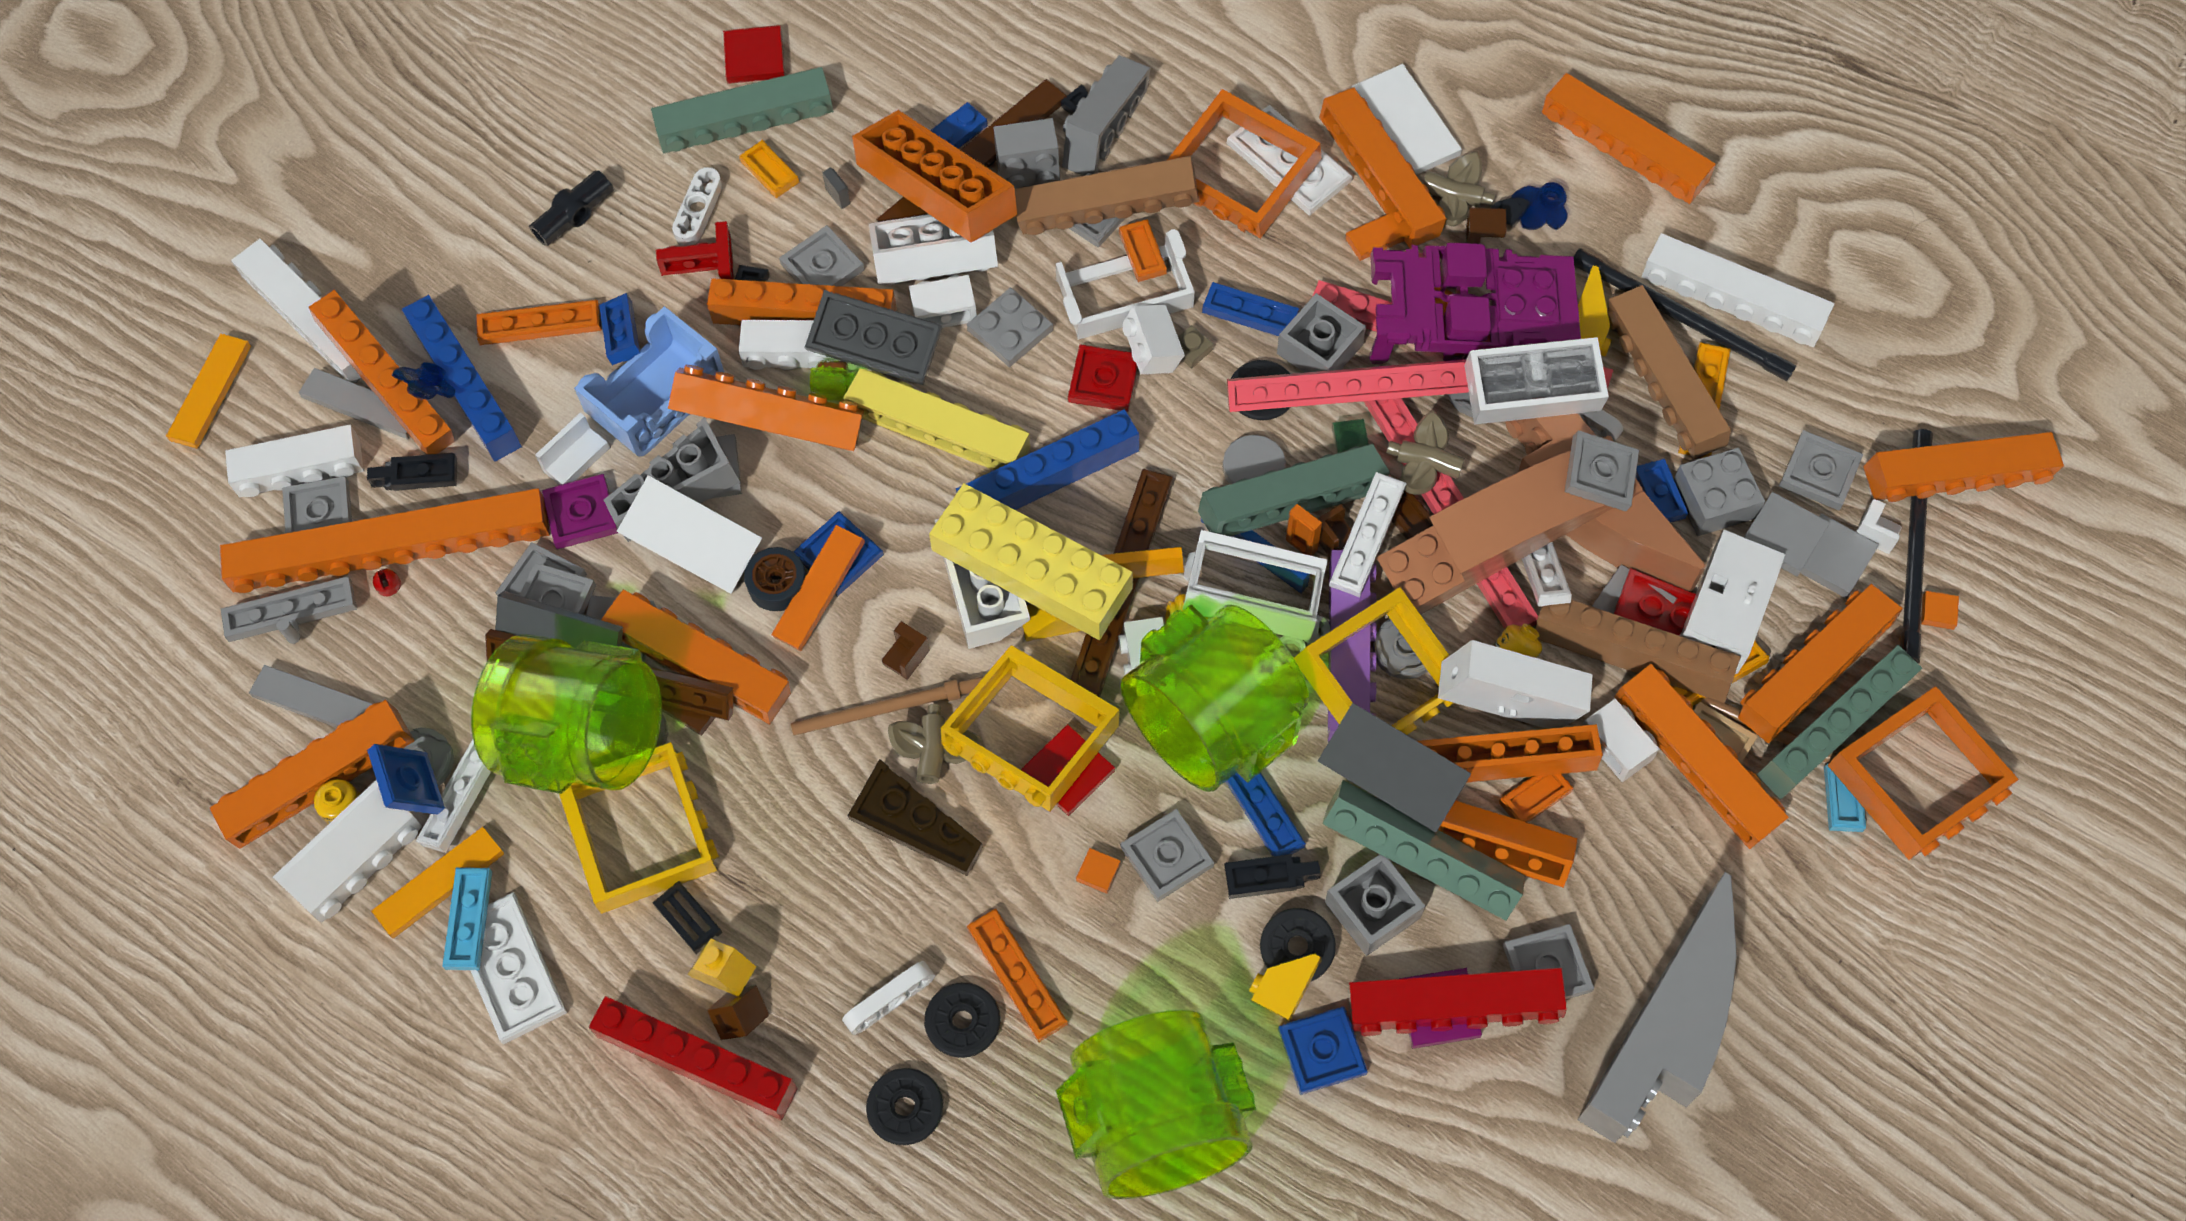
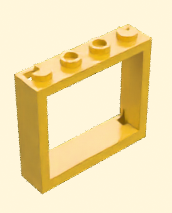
(1411, 627)
(1055, 687)
(603, 899)

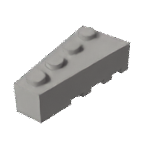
(1103, 114)
(692, 468)

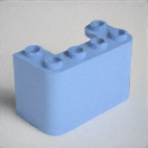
(637, 395)

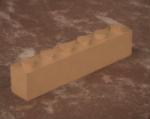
(1106, 195)
(1668, 373)
(1636, 646)

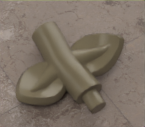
(1459, 188)
(1426, 455)
(925, 742)

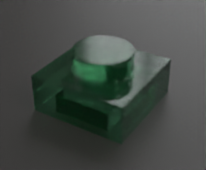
(1349, 434)

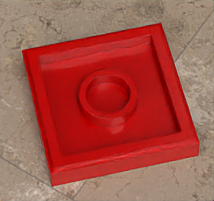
(753, 54)
(1103, 378)
(1055, 756)

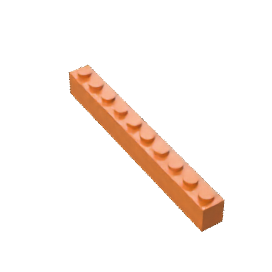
(384, 541)

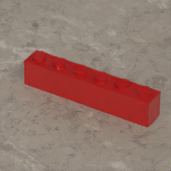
(1458, 1001)
(693, 1058)

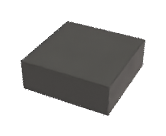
(836, 188)

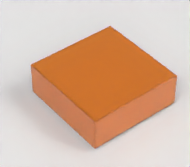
(1939, 610)
(1098, 870)

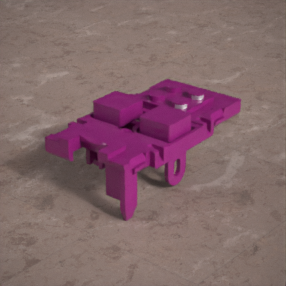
(1529, 297)

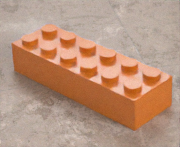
(935, 175)

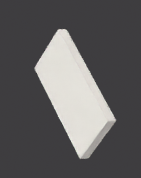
(1409, 119)
(1274, 163)
(689, 534)
(514, 974)

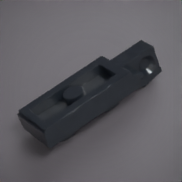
(415, 472)
(1268, 875)

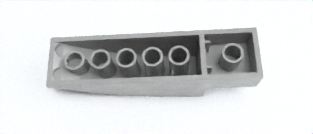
(1678, 1026)

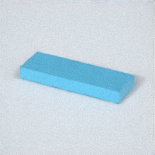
(467, 919)

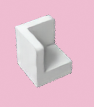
(1878, 528)

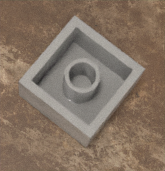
(1027, 153)
(1320, 337)
(1718, 491)
(1374, 904)

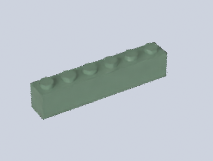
(742, 110)
(1271, 496)
(1839, 722)
(1424, 851)

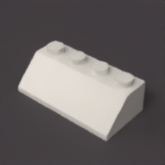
(925, 249)
(984, 608)
(347, 853)

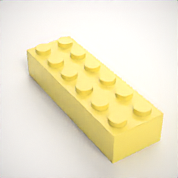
(1031, 561)

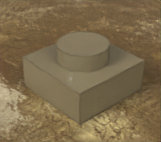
(1194, 346)

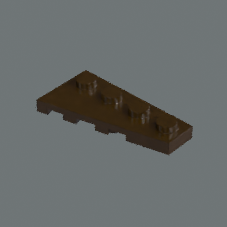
(906, 817)

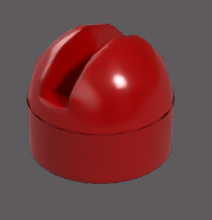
(393, 581)

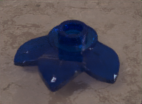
(1543, 209)
(425, 381)

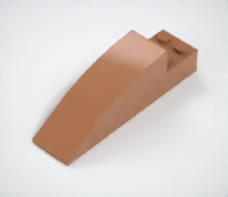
(1488, 533)
(1633, 537)

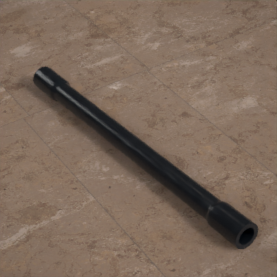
(1767, 360)
(1910, 637)

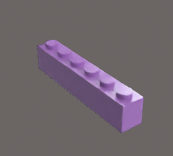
(1352, 659)

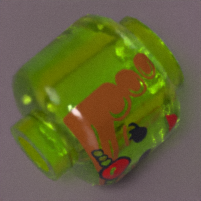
(831, 379)

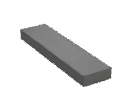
(350, 400)
(306, 697)

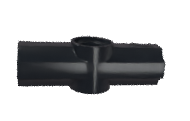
(571, 208)

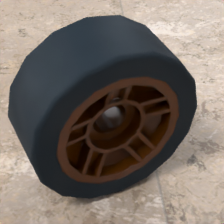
(775, 563)

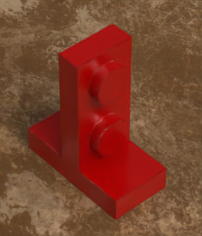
(700, 256)

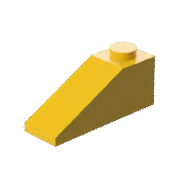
(1593, 311)

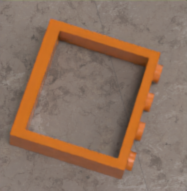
(1270, 129)
(1882, 807)

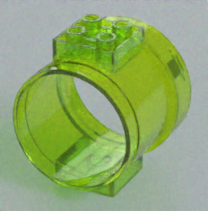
(1216, 695)
(565, 714)
(1156, 1104)

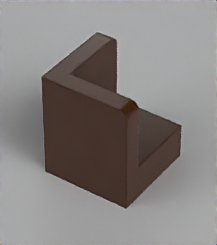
(1485, 223)
(1334, 530)
(907, 651)
(738, 1015)

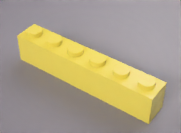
(936, 421)

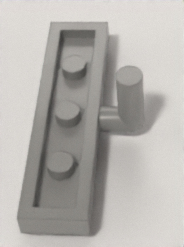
(288, 610)

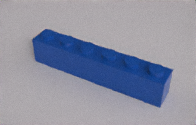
(461, 374)
(1061, 462)

